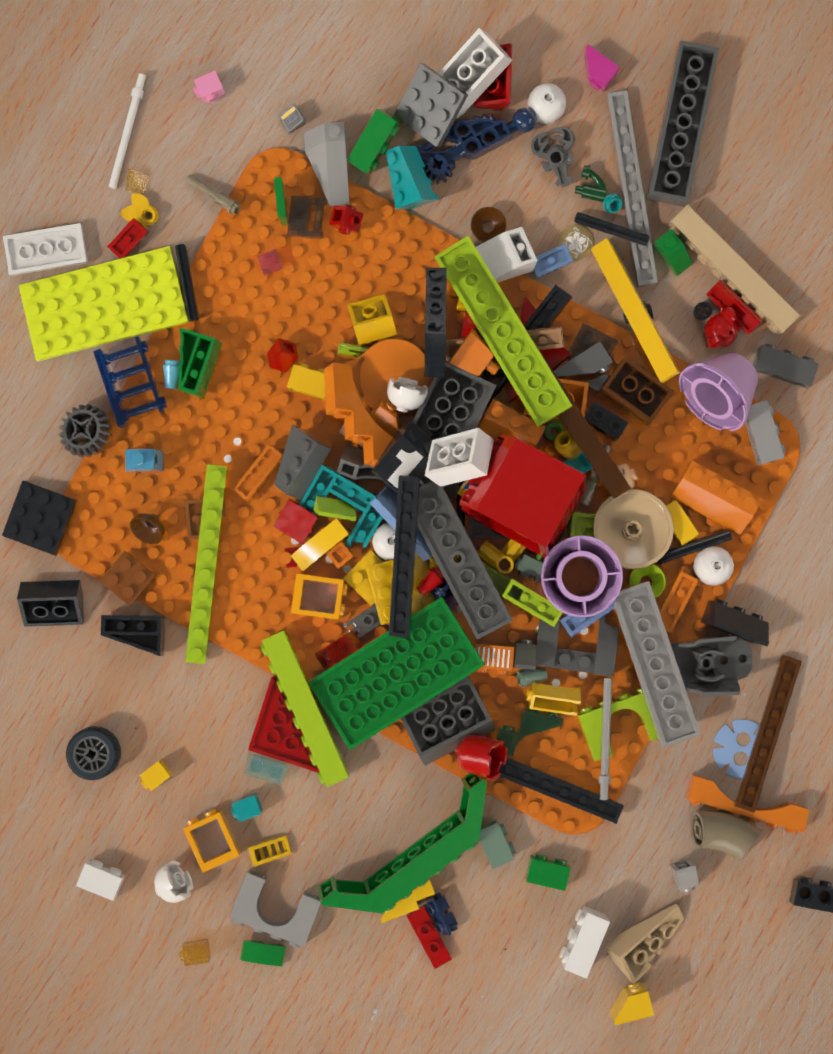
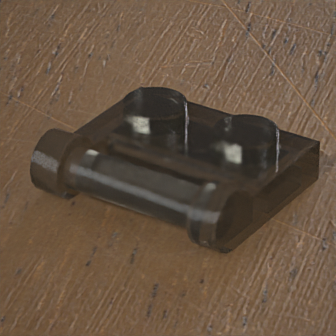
(300, 215)

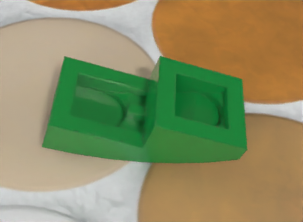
(262, 953)

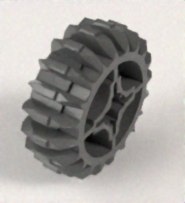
(73, 438)

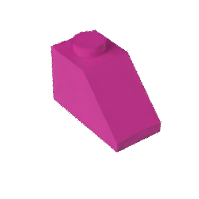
(599, 68)

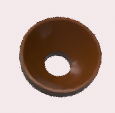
(491, 215)
(146, 531)

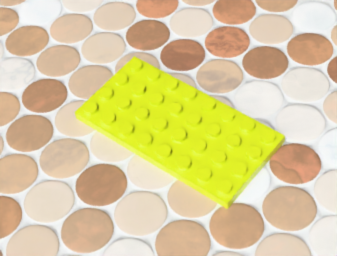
(103, 303)

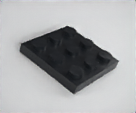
(39, 518)

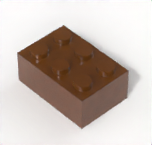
(636, 391)

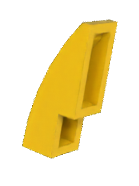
(320, 544)
(410, 903)

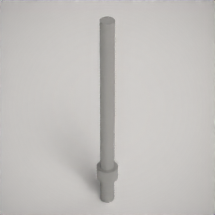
(605, 778)

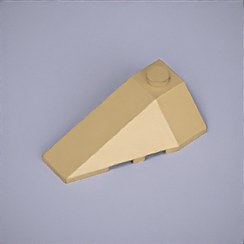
(639, 944)

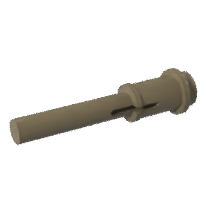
(220, 198)
(591, 485)

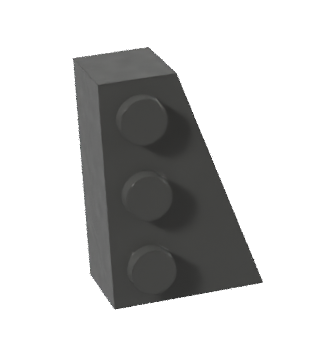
(300, 462)

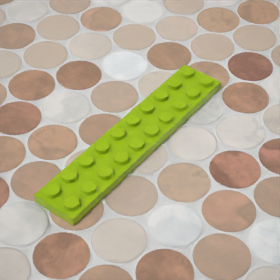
(503, 332)

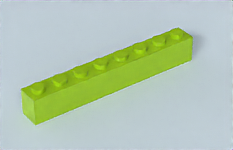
(305, 708)

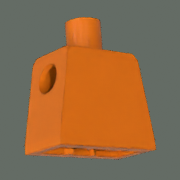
(475, 355)

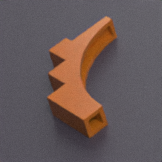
(344, 402)

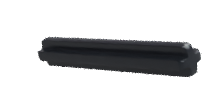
(611, 229)
(186, 282)
(696, 546)

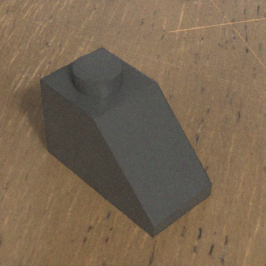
(525, 655)

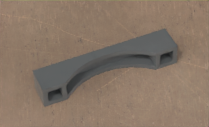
(353, 466)

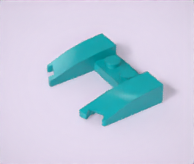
(329, 481)

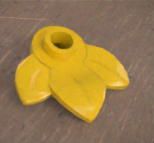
(139, 210)

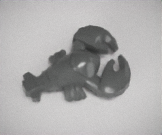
(557, 154)

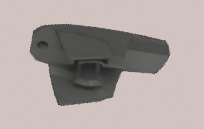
(701, 666)

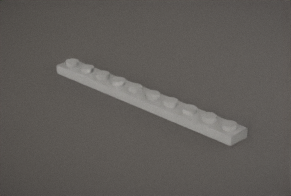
(631, 185)

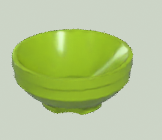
(657, 578)

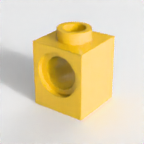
(155, 775)

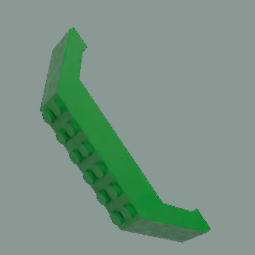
(417, 862)

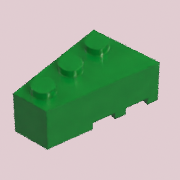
(374, 140)
(197, 362)

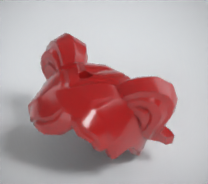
(718, 328)

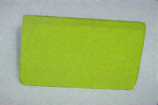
(334, 508)

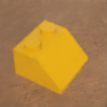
(372, 319)
(632, 1004)

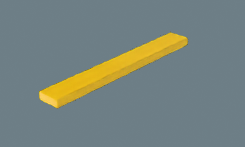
(635, 310)

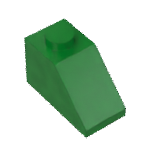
(673, 252)

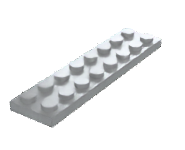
(655, 665)

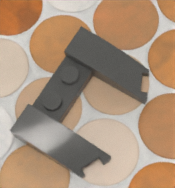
(600, 662)

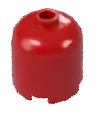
(481, 756)

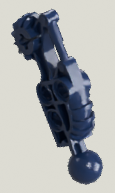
(478, 129)

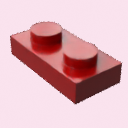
(128, 238)

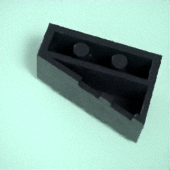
(136, 630)

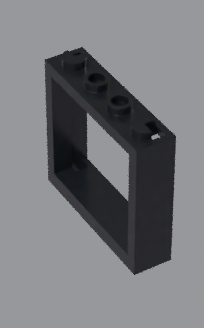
(435, 322)

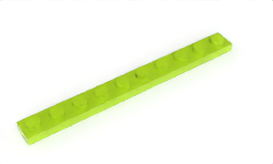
(206, 564)

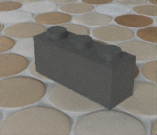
(785, 366)

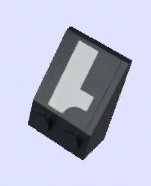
(404, 455)

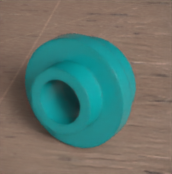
(612, 203)

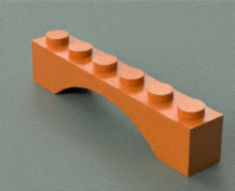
(787, 814)

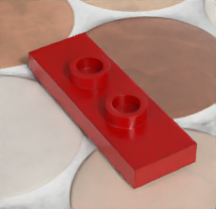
(724, 296)
(429, 937)

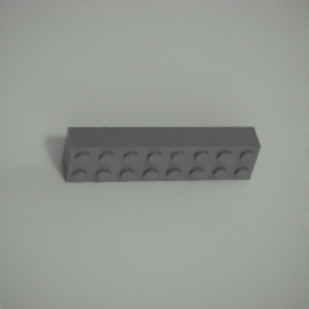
(682, 123)

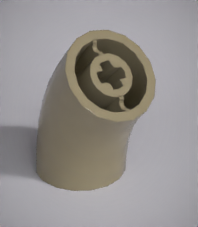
(723, 832)

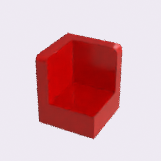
(282, 355)

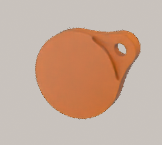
(387, 360)

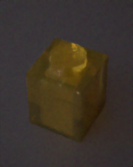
(195, 952)

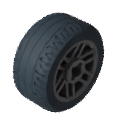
(90, 766)

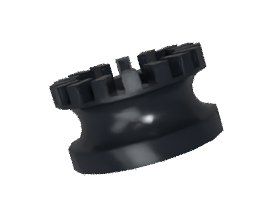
(708, 311)

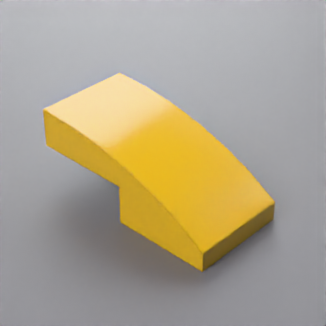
(683, 527)

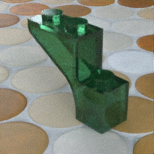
(530, 722)

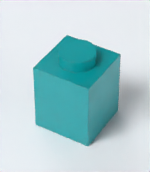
(246, 807)

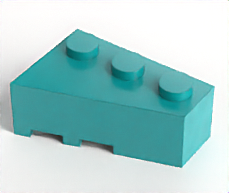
(408, 178)

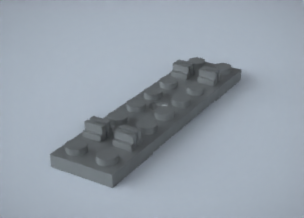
(467, 578)

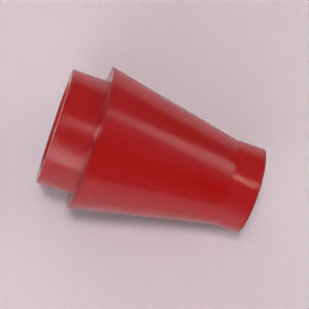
(430, 581)

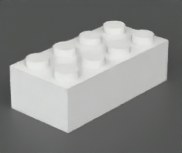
(475, 66)

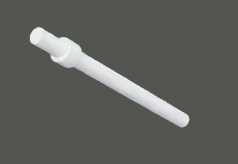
(137, 95)

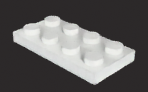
(45, 249)

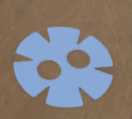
(728, 739)

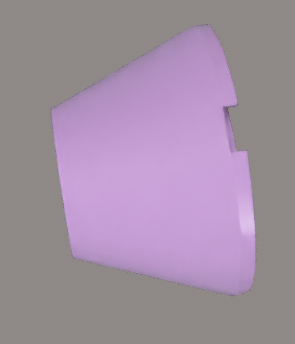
(720, 390)
(608, 576)

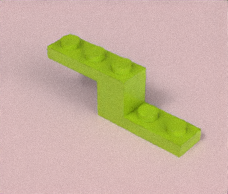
(524, 597)

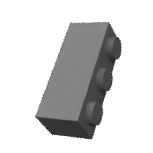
(764, 433)

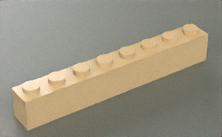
(733, 270)

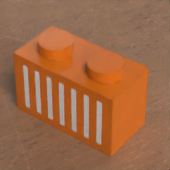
(496, 658)

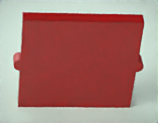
(296, 521)

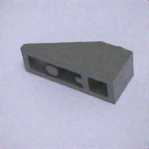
(589, 362)

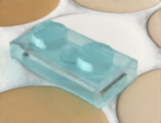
(265, 769)

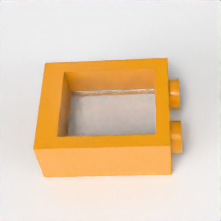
(320, 598)
(210, 838)

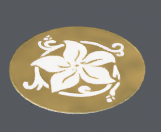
(578, 241)

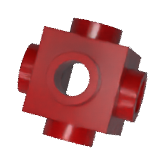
(346, 219)

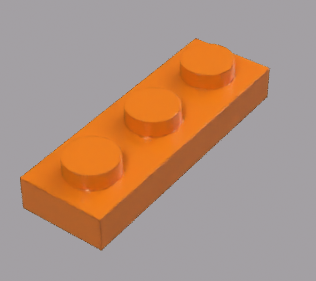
(677, 600)

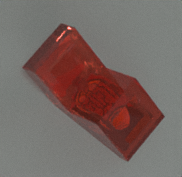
(338, 650)

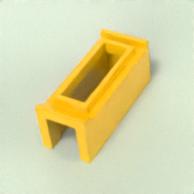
(553, 698)

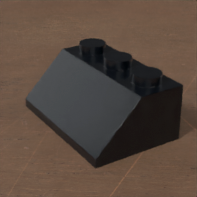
(51, 603)
(736, 622)

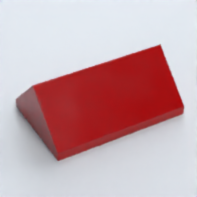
(498, 93)

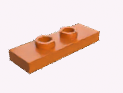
(258, 472)

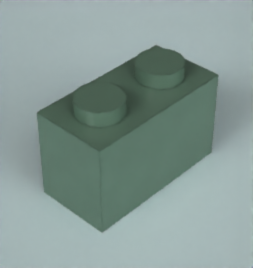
(495, 844)

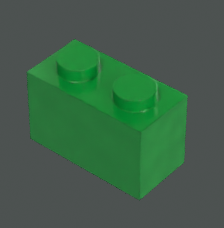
(548, 872)

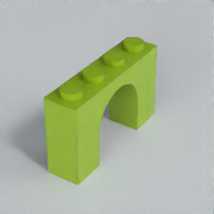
(592, 720)

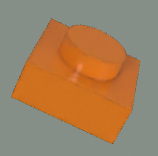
(339, 555)

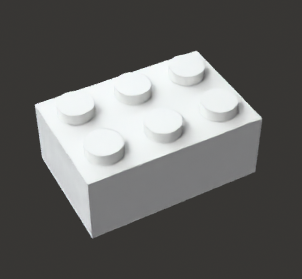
(459, 457)
(584, 941)

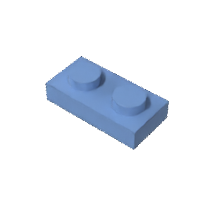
(552, 261)

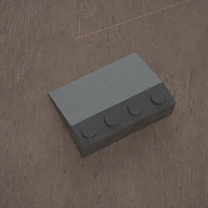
(453, 403)
(446, 720)

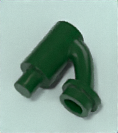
(592, 192)

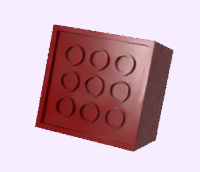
(524, 494)

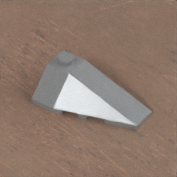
(327, 155)

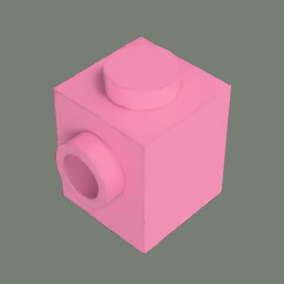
(208, 87)

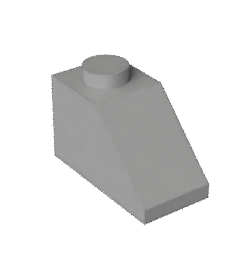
(685, 875)

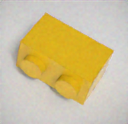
(307, 381)

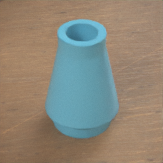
(171, 373)

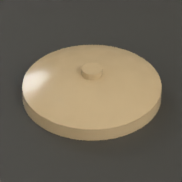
(635, 528)

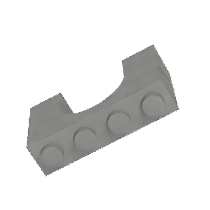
(247, 912)

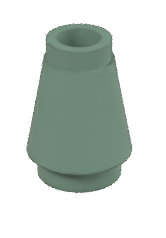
(526, 676)

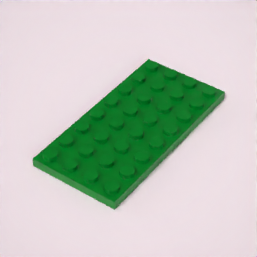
(396, 674)

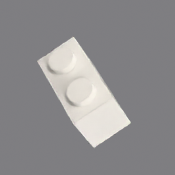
(101, 879)

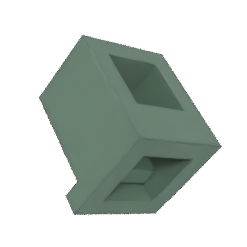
(529, 567)

